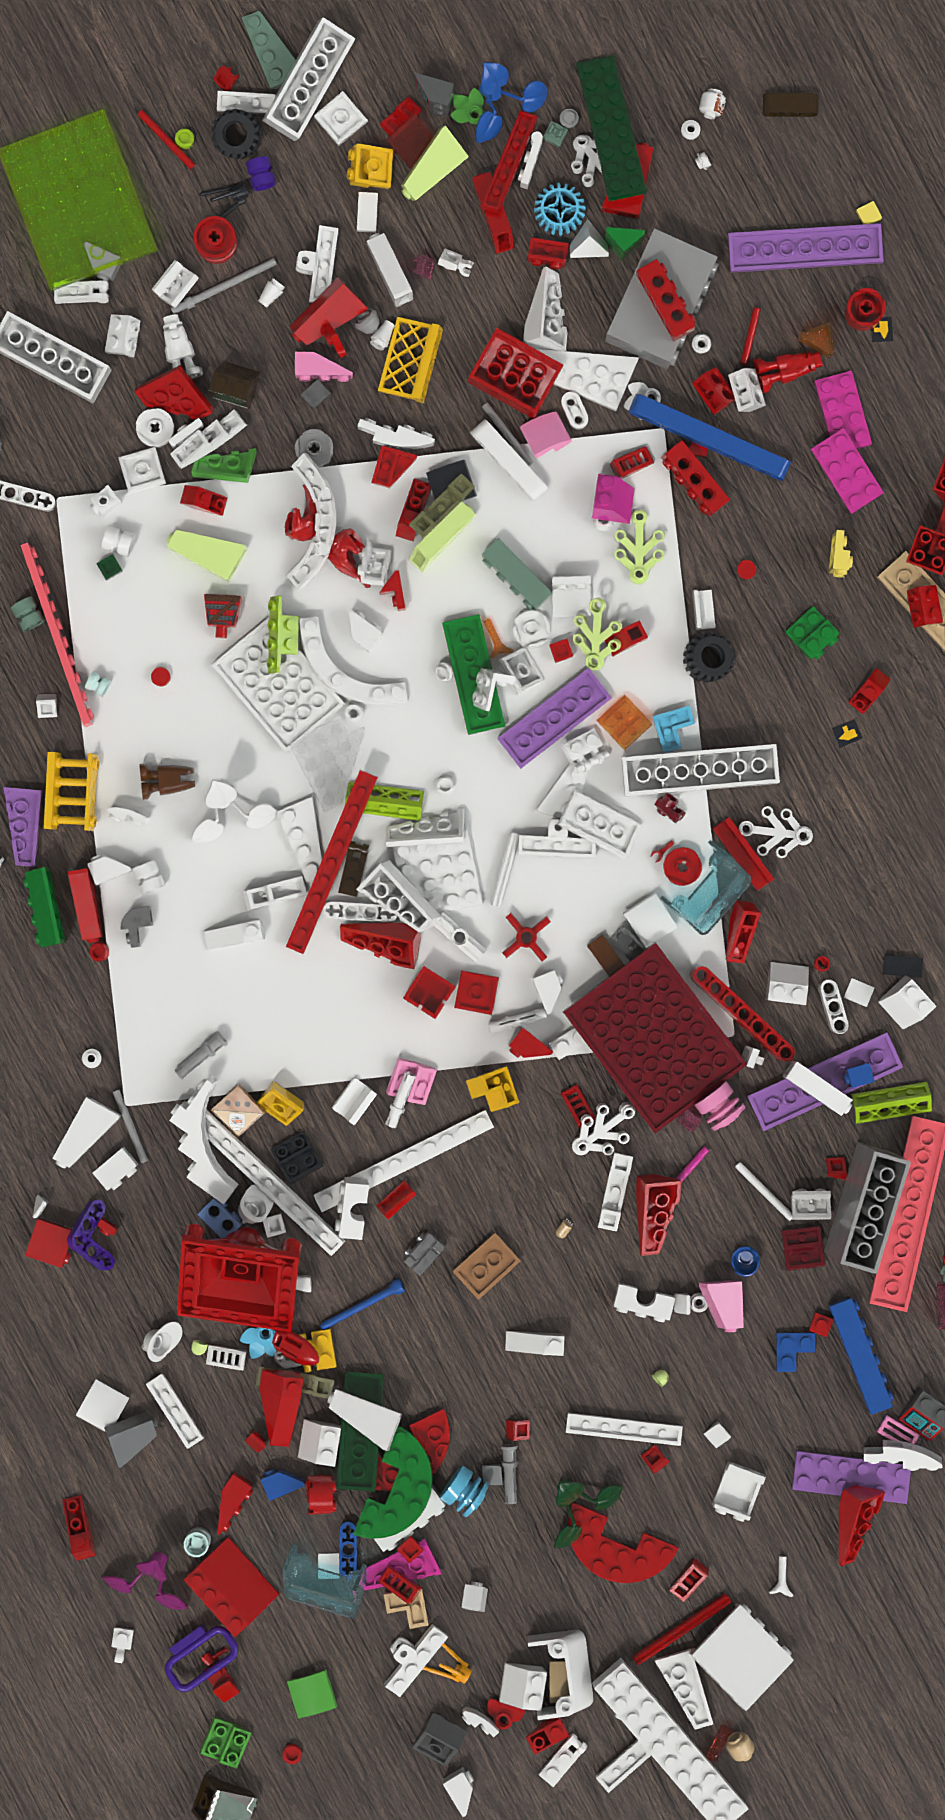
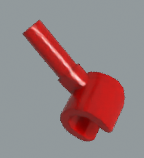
(663, 850)
(208, 1659)

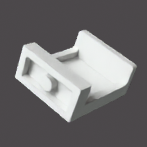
(737, 1491)

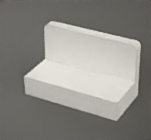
(703, 609)
(354, 1100)

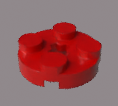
(692, 862)

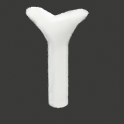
(781, 1585)

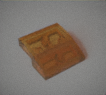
(624, 722)

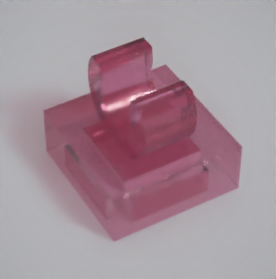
(424, 267)
(689, 1120)

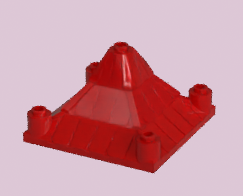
(238, 1279)

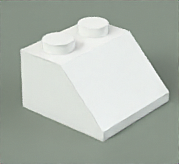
(787, 983)
(906, 1003)
(319, 1442)
(523, 1686)

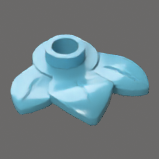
(258, 1342)

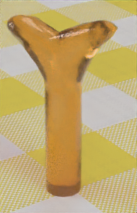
(499, 647)

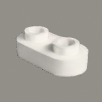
(575, 410)

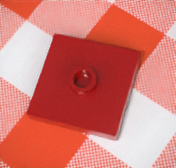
(476, 992)

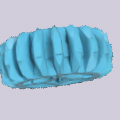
(566, 209)

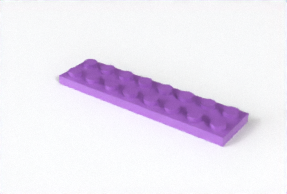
(805, 248)
(785, 1100)

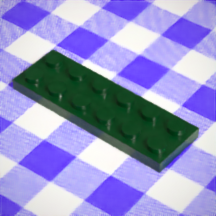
(357, 1452)

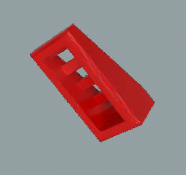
(617, 470)
(570, 1091)
(697, 1566)
(403, 1579)

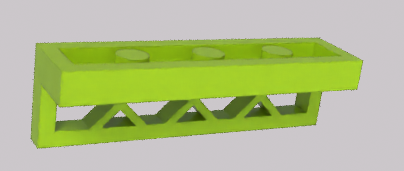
(386, 806)
(892, 1099)

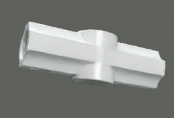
(468, 946)

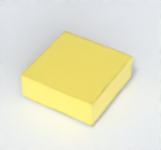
(869, 213)

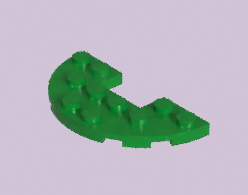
(408, 1494)

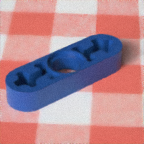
(343, 1534)

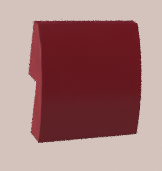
(803, 1248)

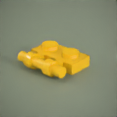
(323, 1345)

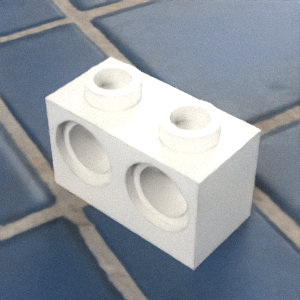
(746, 390)

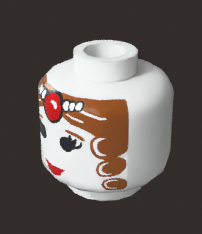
(712, 103)

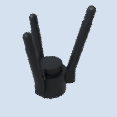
(236, 191)

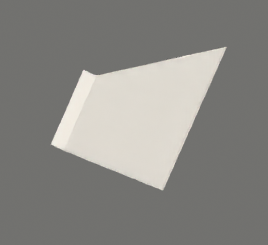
(588, 243)

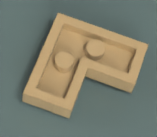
(415, 1611)

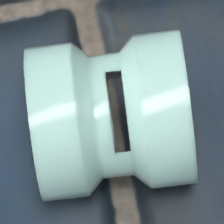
(97, 684)

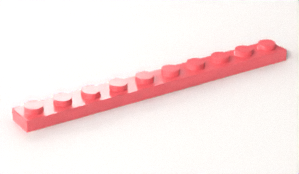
(60, 642)

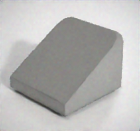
(492, 1474)

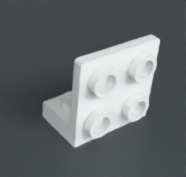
(571, 596)
(486, 682)

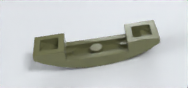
(442, 506)
(312, 1384)

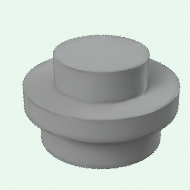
(569, 118)

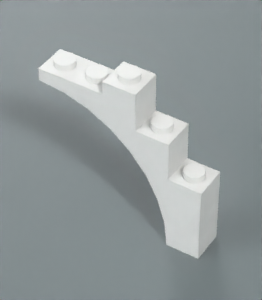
(204, 1169)

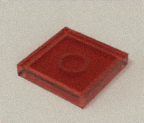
(410, 140)

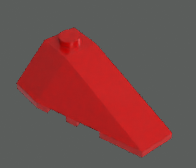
(391, 940)
(655, 1206)
(280, 1403)
(855, 1514)

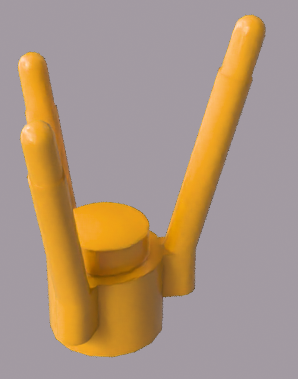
(459, 1673)

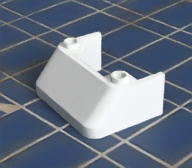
(573, 1648)

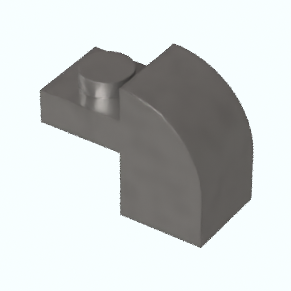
(133, 920)

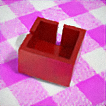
(429, 991)

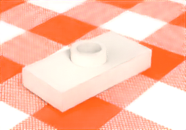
(185, 432)

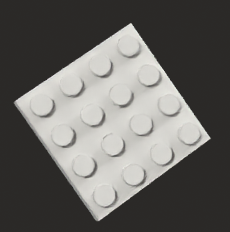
(441, 873)

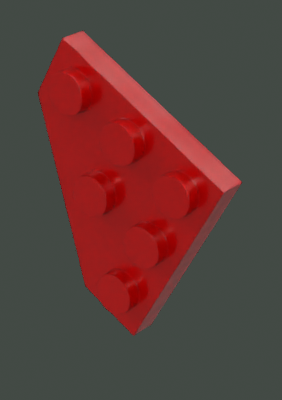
(175, 394)

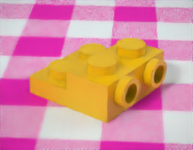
(370, 166)

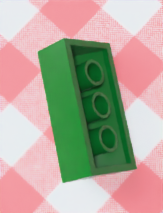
(45, 907)

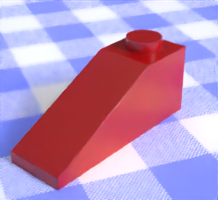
(741, 930)

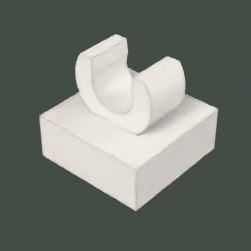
(751, 1056)

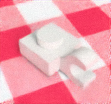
(454, 261)
(122, 1640)

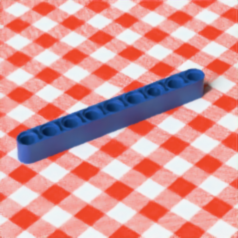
(713, 438)

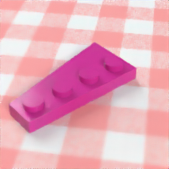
(419, 1568)

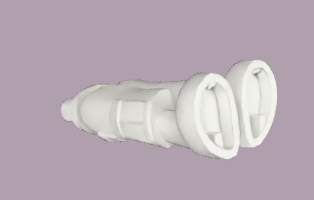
(179, 346)

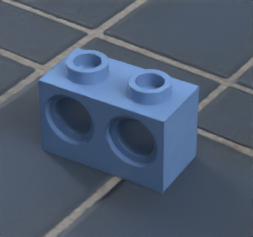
(216, 1222)

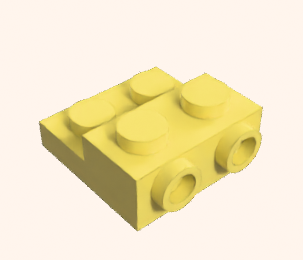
(839, 558)

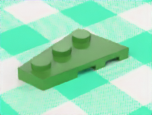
(231, 467)

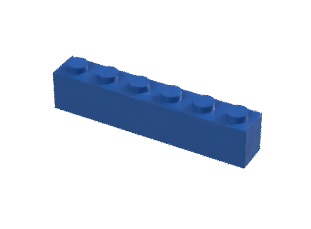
(860, 1355)

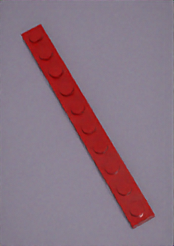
(331, 861)

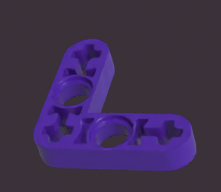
(84, 1236)

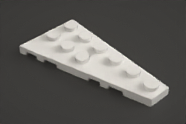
(594, 375)

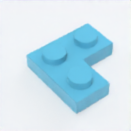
(667, 725)

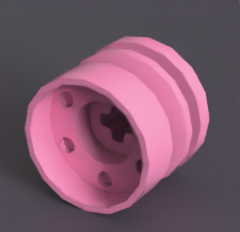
(720, 1106)

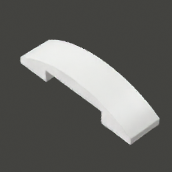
(615, 1191)

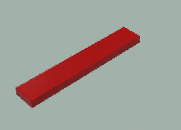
(509, 162)

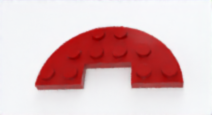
(433, 1436)
(613, 1559)

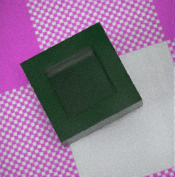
(109, 567)

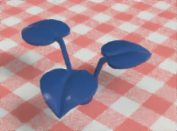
(493, 78)

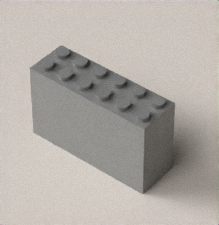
(637, 323)
(867, 1207)

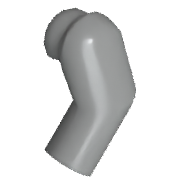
(283, 1361)

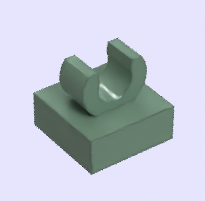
(555, 134)

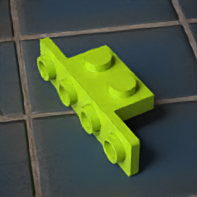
(282, 634)

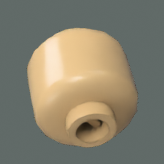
(740, 1746)

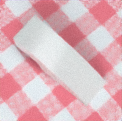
(274, 893)

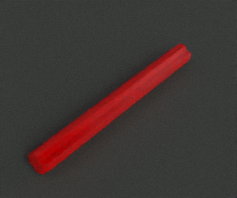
(681, 1629)

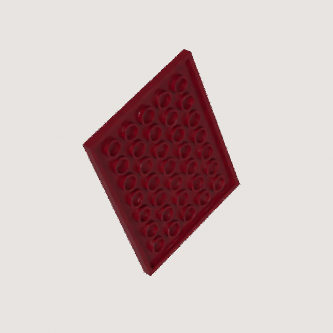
(654, 1037)

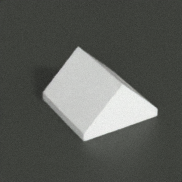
(523, 668)

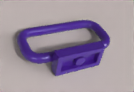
(192, 1642)

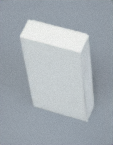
(367, 212)

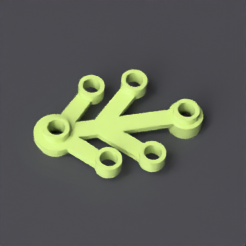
(639, 550)
(596, 636)

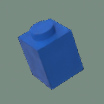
(858, 1075)

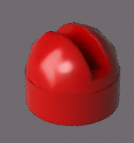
(824, 961)

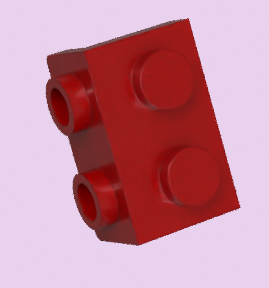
(547, 253)
(924, 606)

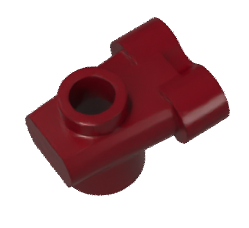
(667, 806)

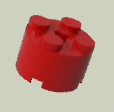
(874, 304)
(320, 1494)

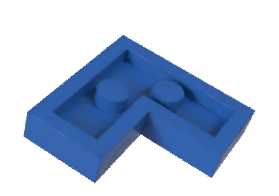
(788, 1344)

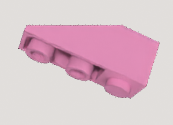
(314, 366)

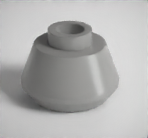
(367, 321)

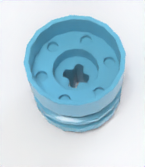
(464, 1491)

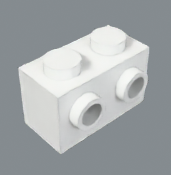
(115, 1169)

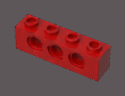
(675, 328)
(681, 452)

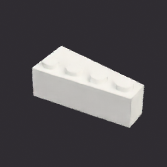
(399, 897)

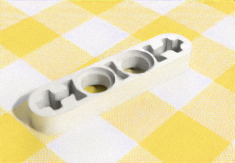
(19, 495)
(360, 915)

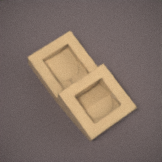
(558, 1681)

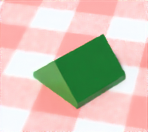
(623, 240)

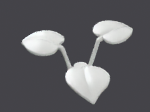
(220, 796)

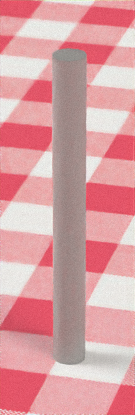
(507, 434)
(130, 1126)

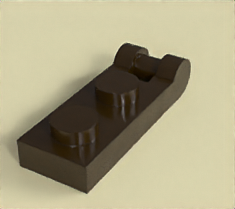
(353, 869)

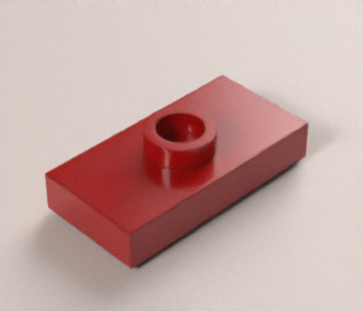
(396, 1199)

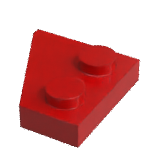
(391, 466)

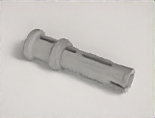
(208, 1049)
(510, 1463)

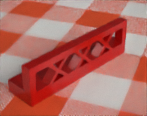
(743, 853)

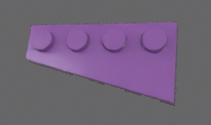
(24, 823)

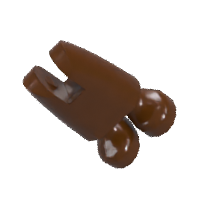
(168, 779)

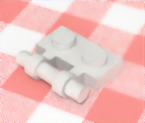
(583, 745)

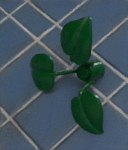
(568, 1493)

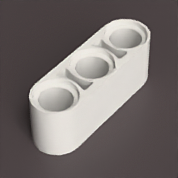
(839, 1014)

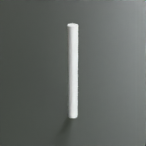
(763, 1190)

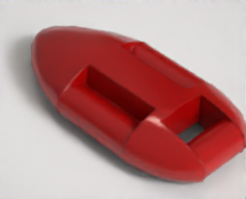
(295, 1348)

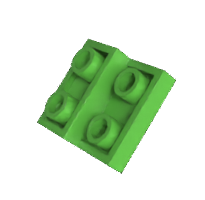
(312, 1694)
(225, 1742)

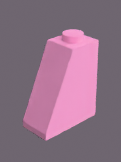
(724, 1302)

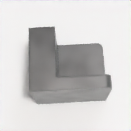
(316, 394)

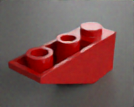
(413, 507)
(233, 1493)
(78, 1528)

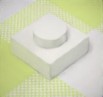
(274, 1225)

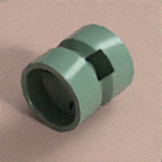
(27, 613)

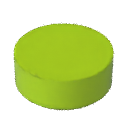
(184, 139)

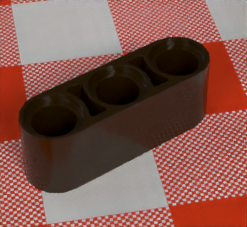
(790, 104)

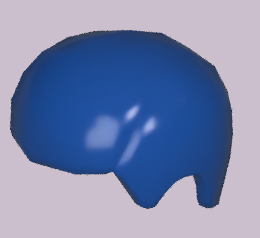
(745, 1261)

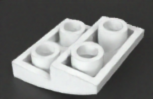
(650, 920)
(102, 1405)

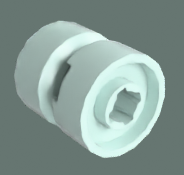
(197, 1542)

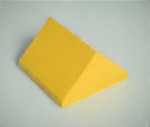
(280, 1103)

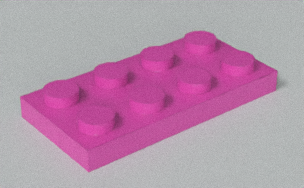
(843, 407)
(846, 470)

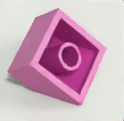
(612, 499)

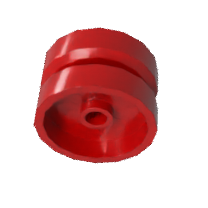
(215, 228)

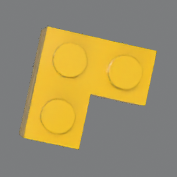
(496, 1087)

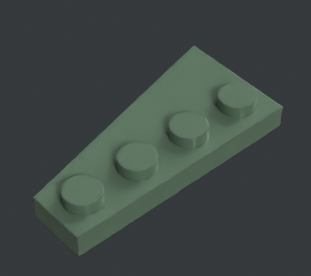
(270, 50)

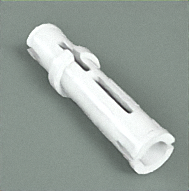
(517, 1020)
(397, 1106)

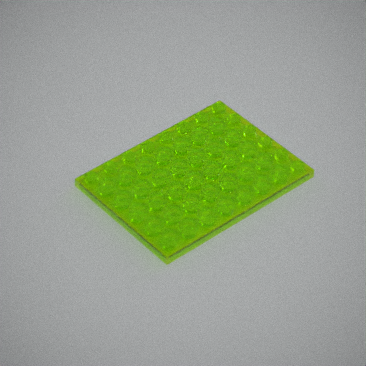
(73, 192)

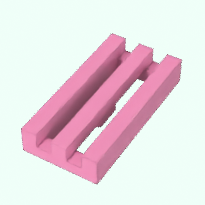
(884, 1424)

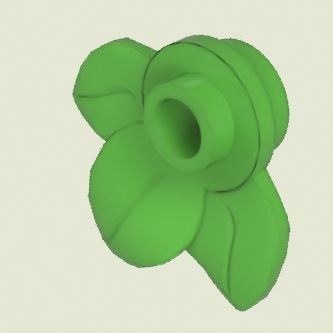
(466, 106)

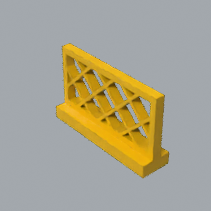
(426, 364)

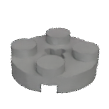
(322, 441)

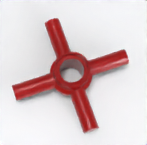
(532, 944)

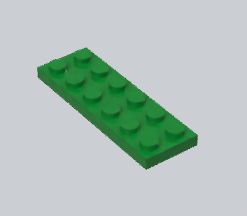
(468, 655)

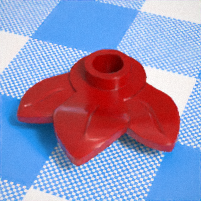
(498, 1709)

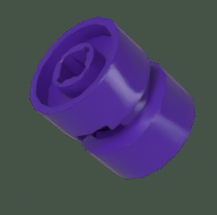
(261, 177)

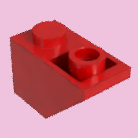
(203, 500)
(629, 637)
(869, 691)
(547, 1734)

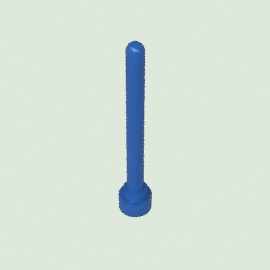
(395, 1287)

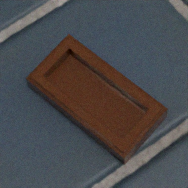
(605, 955)

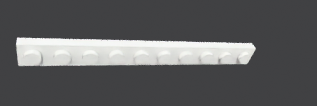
(411, 1157)
(272, 1185)

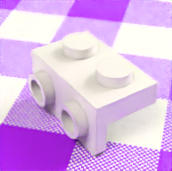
(174, 284)
(122, 335)
(374, 565)
(811, 1204)

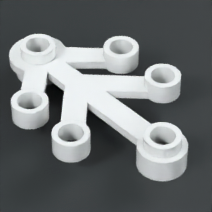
(586, 148)
(779, 832)
(602, 1130)

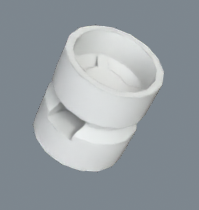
(119, 541)
(148, 877)

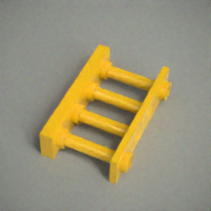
(53, 799)

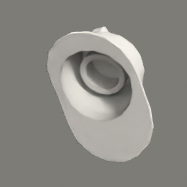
(254, 1205)
(161, 1341)

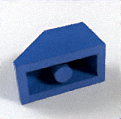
(280, 1483)

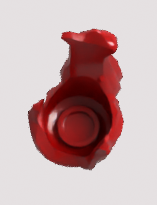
(302, 528)
(342, 551)

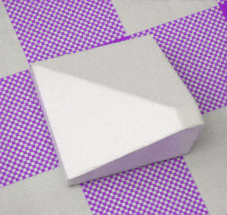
(40, 1204)

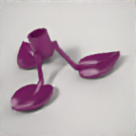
(154, 1569)

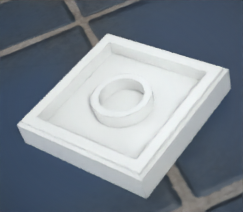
(340, 118)
(142, 470)

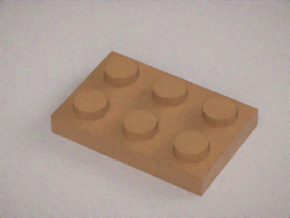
(486, 1265)

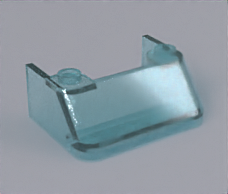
(714, 894)
(322, 1587)

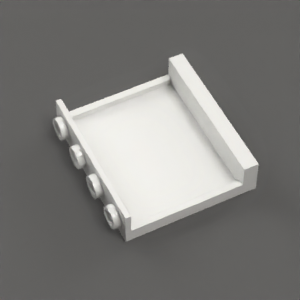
(742, 1656)

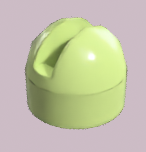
(199, 1347)
(661, 1377)

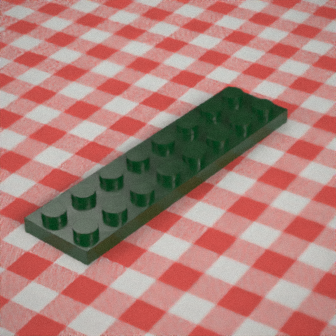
(611, 128)

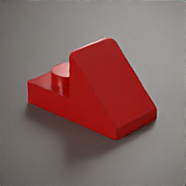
(394, 586)
(223, 1684)

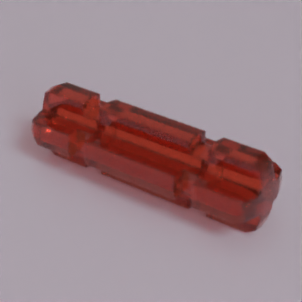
(719, 1743)

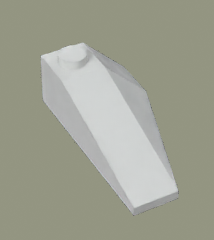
(544, 321)

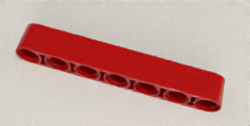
(750, 1018)

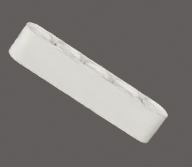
(508, 460)

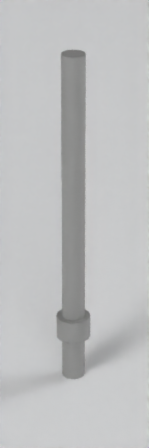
(190, 302)

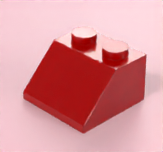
(528, 1045)

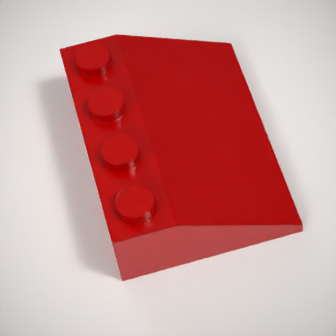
(515, 373)
(231, 1586)

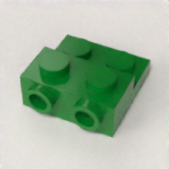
(812, 634)

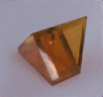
(819, 339)

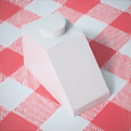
(106, 869)
(548, 989)
(459, 1787)

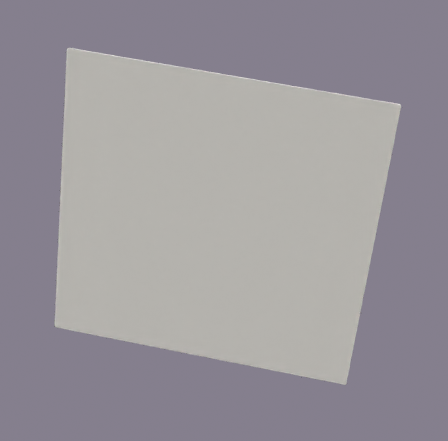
(340, 1006)

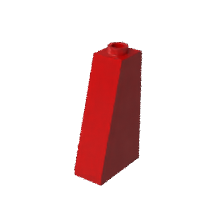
(631, 206)
(496, 223)
(333, 306)
(86, 904)

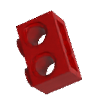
(714, 390)

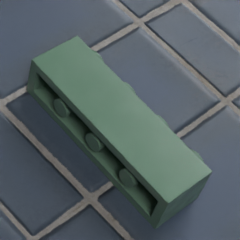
(517, 574)

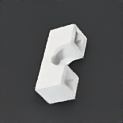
(353, 1192)
(659, 1307)

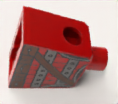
(222, 612)

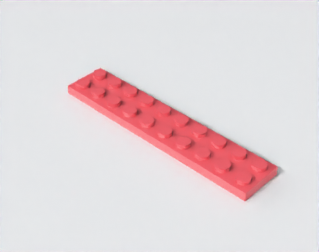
(904, 1244)

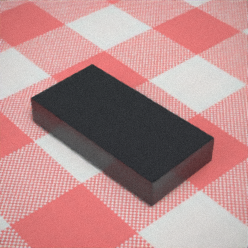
(902, 966)

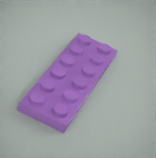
(554, 718)
(835, 1473)

